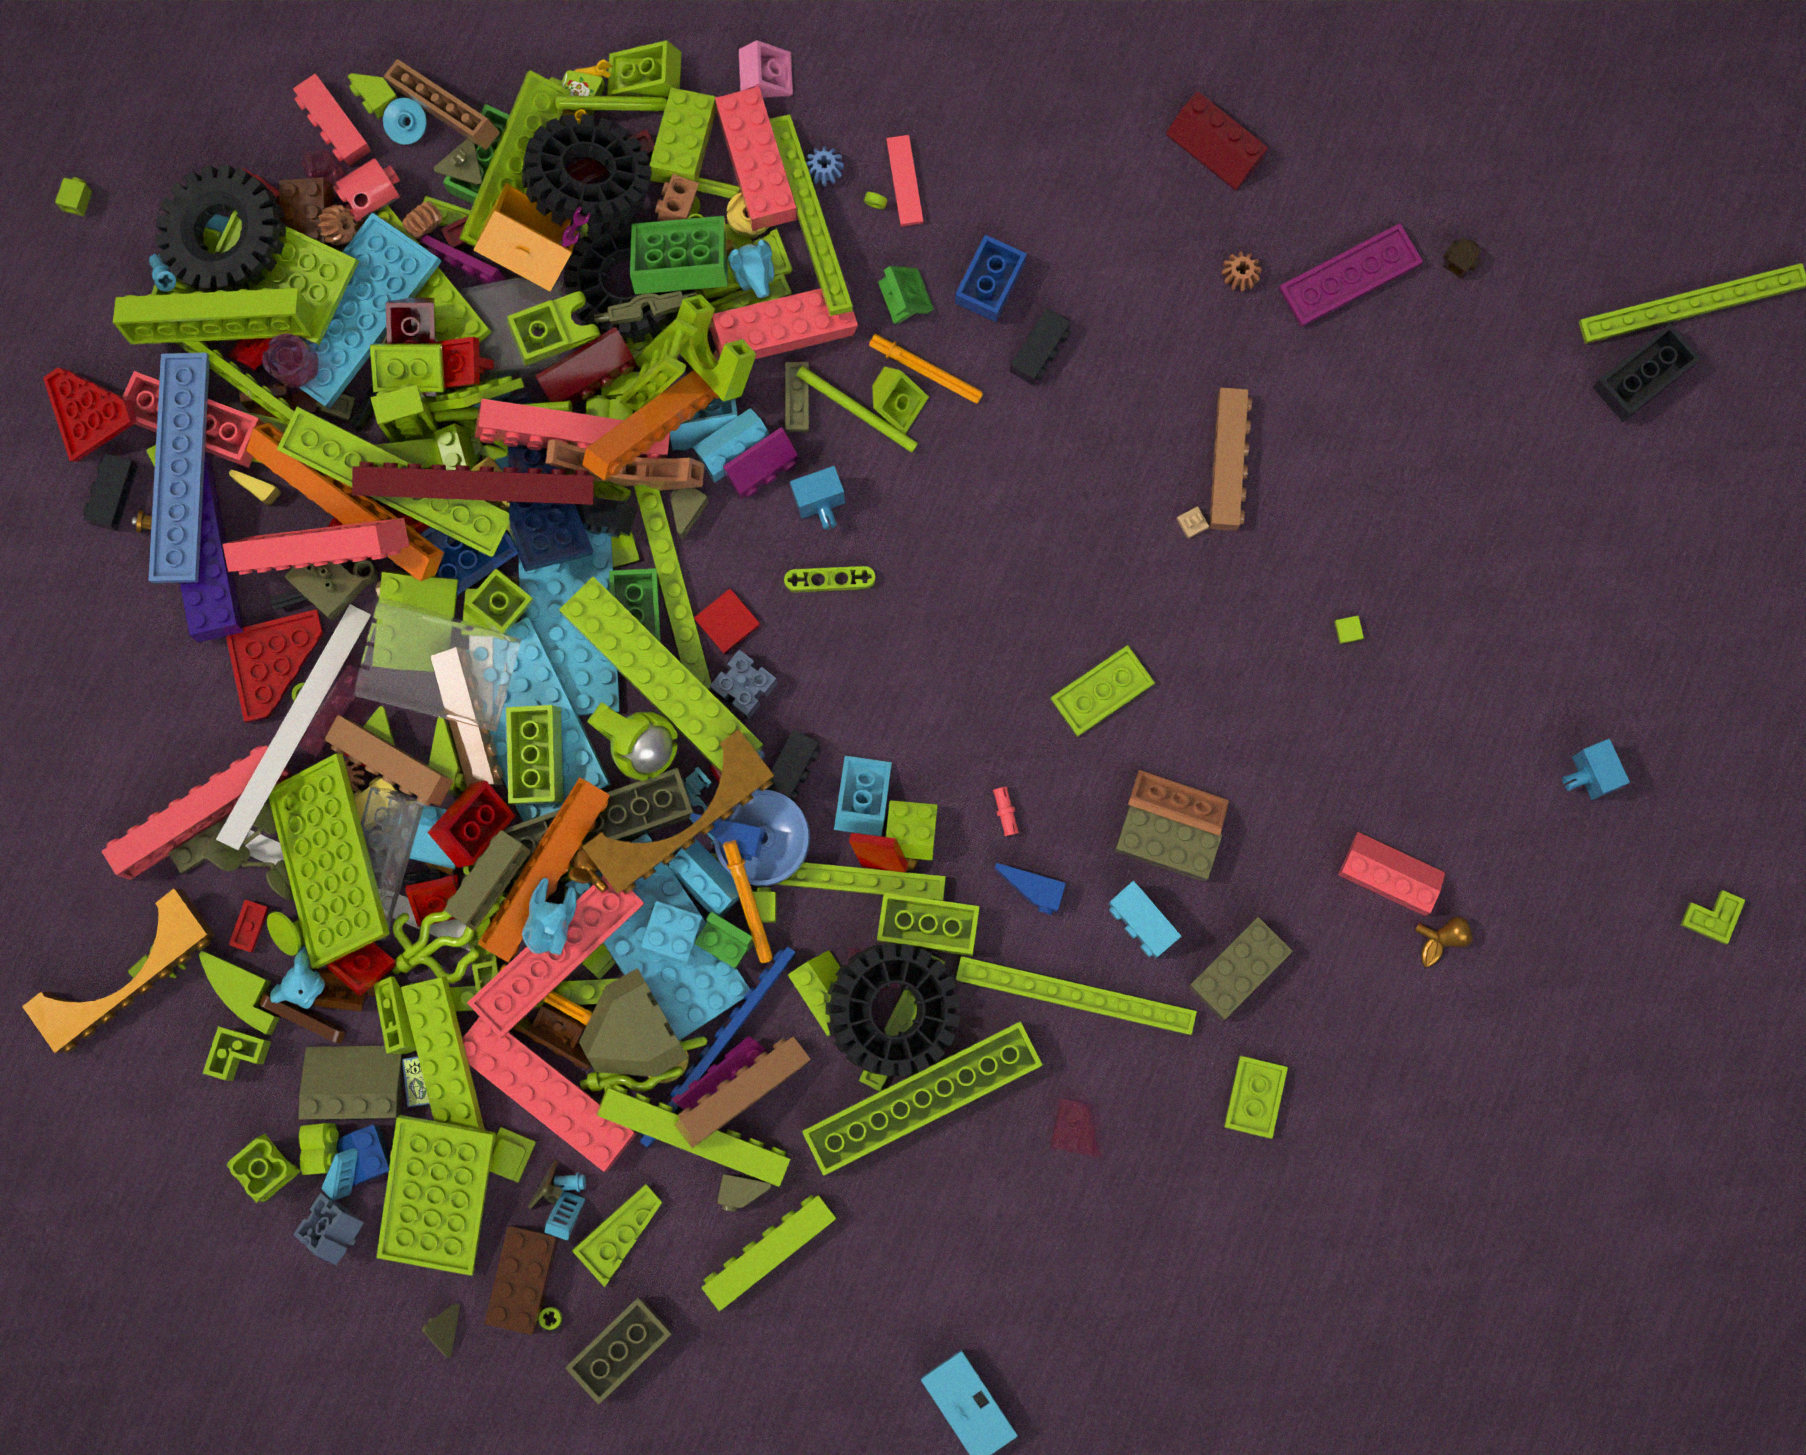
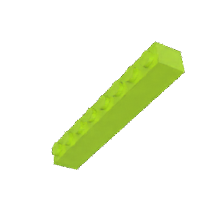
(719, 1147)

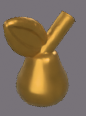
(585, 870)
(1453, 934)

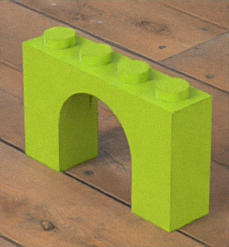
(732, 370)

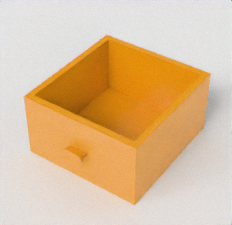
(524, 239)

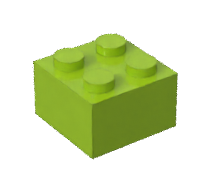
(498, 603)
(913, 828)

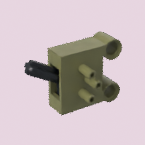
(326, 586)

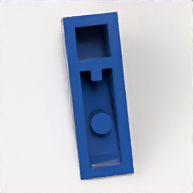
(747, 837)
(1037, 889)

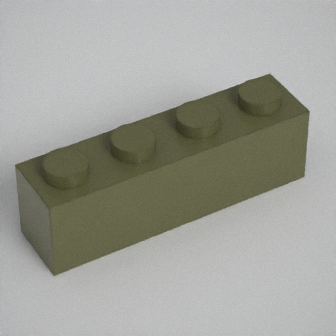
(487, 880)

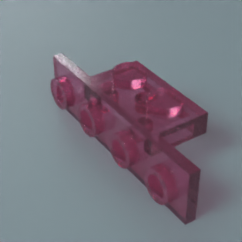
(335, 704)

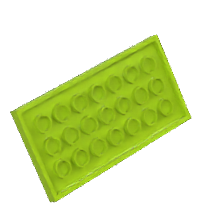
(327, 861)

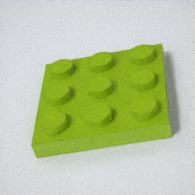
(471, 395)

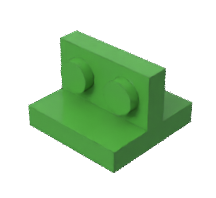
(904, 293)
(724, 940)

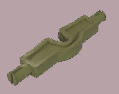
(633, 310)

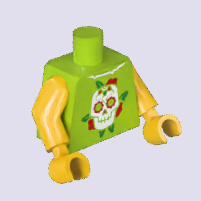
(584, 83)

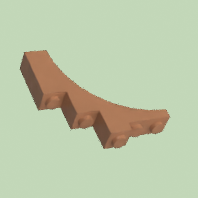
(652, 472)

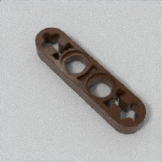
(304, 1018)

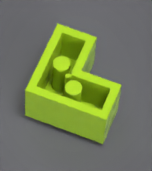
(229, 1048)

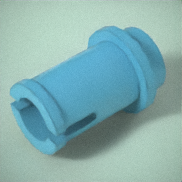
(571, 1182)

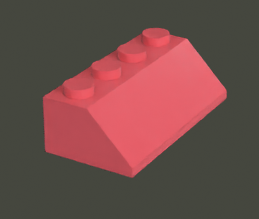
(1392, 874)

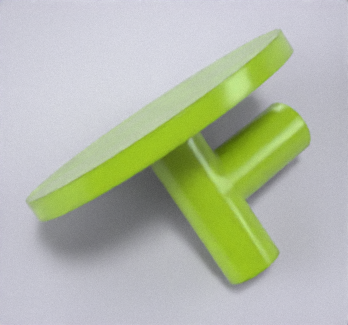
(285, 934)

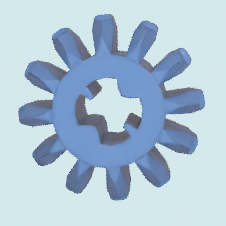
(833, 163)

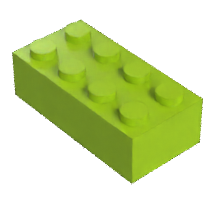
(683, 136)
(404, 414)
(534, 754)
(928, 924)

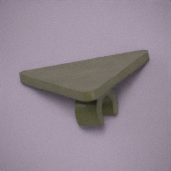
(461, 164)
(549, 1191)
(442, 1329)

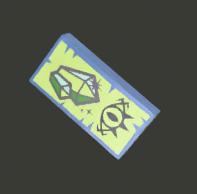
(414, 1083)

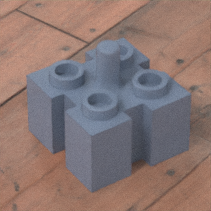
(743, 684)
(328, 1229)

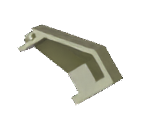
(630, 1031)

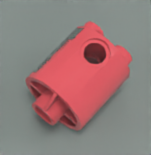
(373, 183)

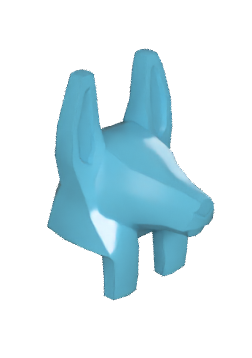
(753, 267)
(547, 921)

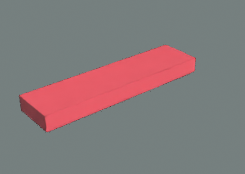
(904, 180)

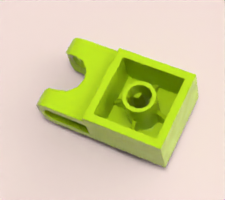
(555, 322)

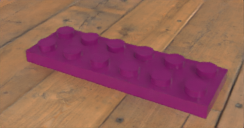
(1350, 275)

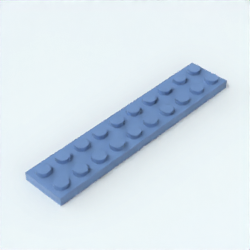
(179, 468)

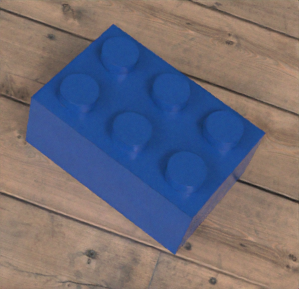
(990, 278)

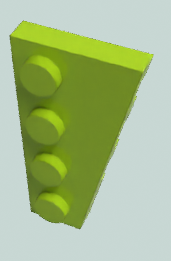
(779, 258)
(610, 1242)

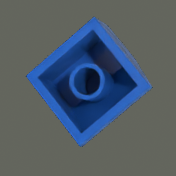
(372, 1153)

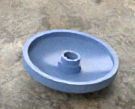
(784, 840)

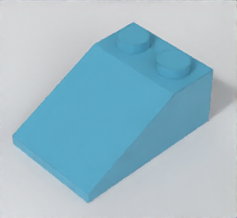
(862, 796)

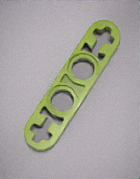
(829, 575)

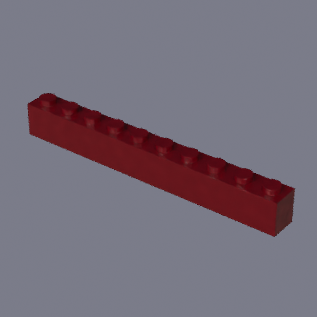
(473, 485)

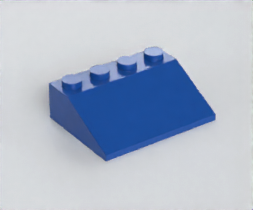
(466, 562)

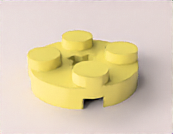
(738, 220)

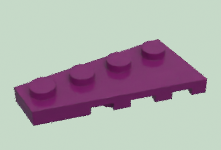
(465, 262)
(736, 1059)

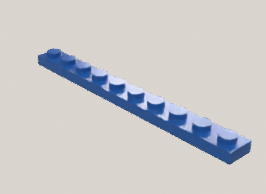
(726, 1034)

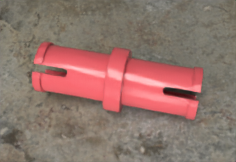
(1005, 811)

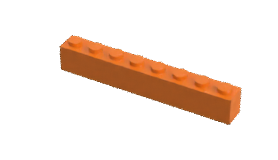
(648, 426)
(548, 861)

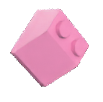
(765, 68)

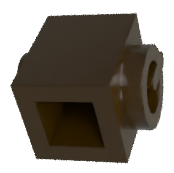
(1462, 257)

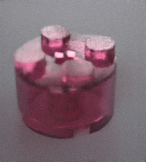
(291, 360)

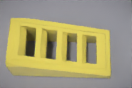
(262, 490)

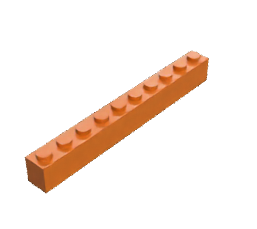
(418, 559)

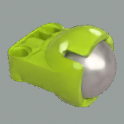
(639, 743)

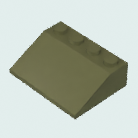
(350, 1083)

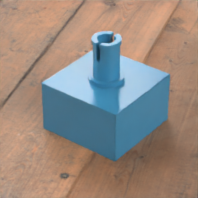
(819, 494)
(1597, 770)

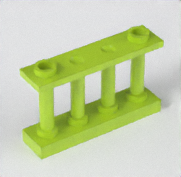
(658, 365)

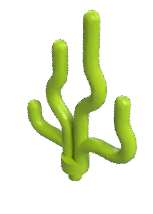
(417, 954)
(598, 1081)

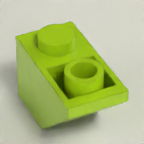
(374, 92)

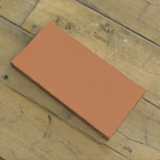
(1179, 802)

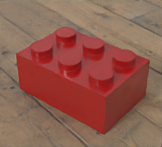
(471, 823)

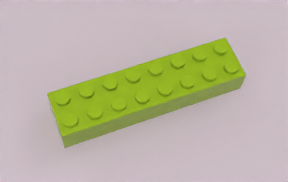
(213, 315)

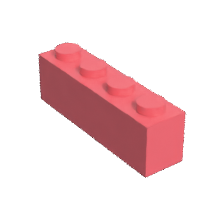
(331, 119)

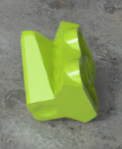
(262, 1169)

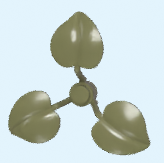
(230, 858)

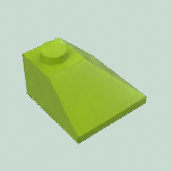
(897, 398)

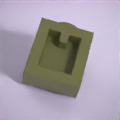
(340, 409)

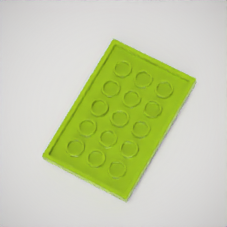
(304, 264)
(435, 1195)

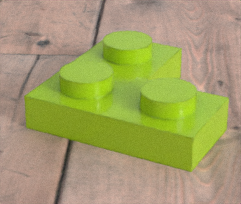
(1716, 923)

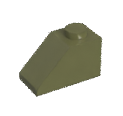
(687, 508)
(739, 1191)

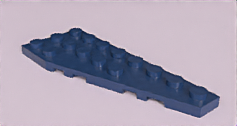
(543, 531)

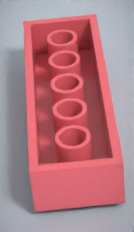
(755, 158)
(782, 324)
(226, 427)

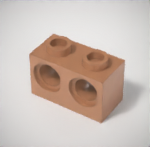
(677, 200)

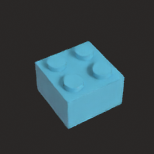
(670, 933)

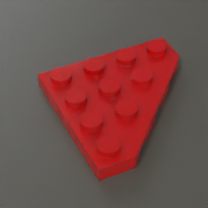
(86, 412)
(269, 659)

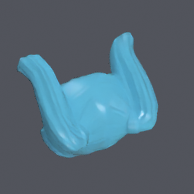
(299, 978)

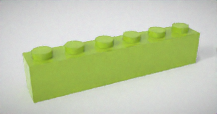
(769, 1252)

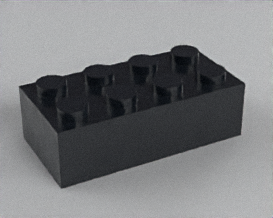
(1646, 373)

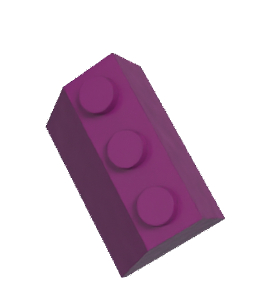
(761, 463)

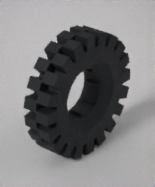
(558, 192)
(196, 205)
(588, 274)
(852, 1004)

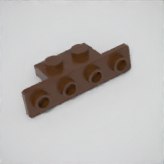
(294, 400)
(339, 995)
(556, 1032)

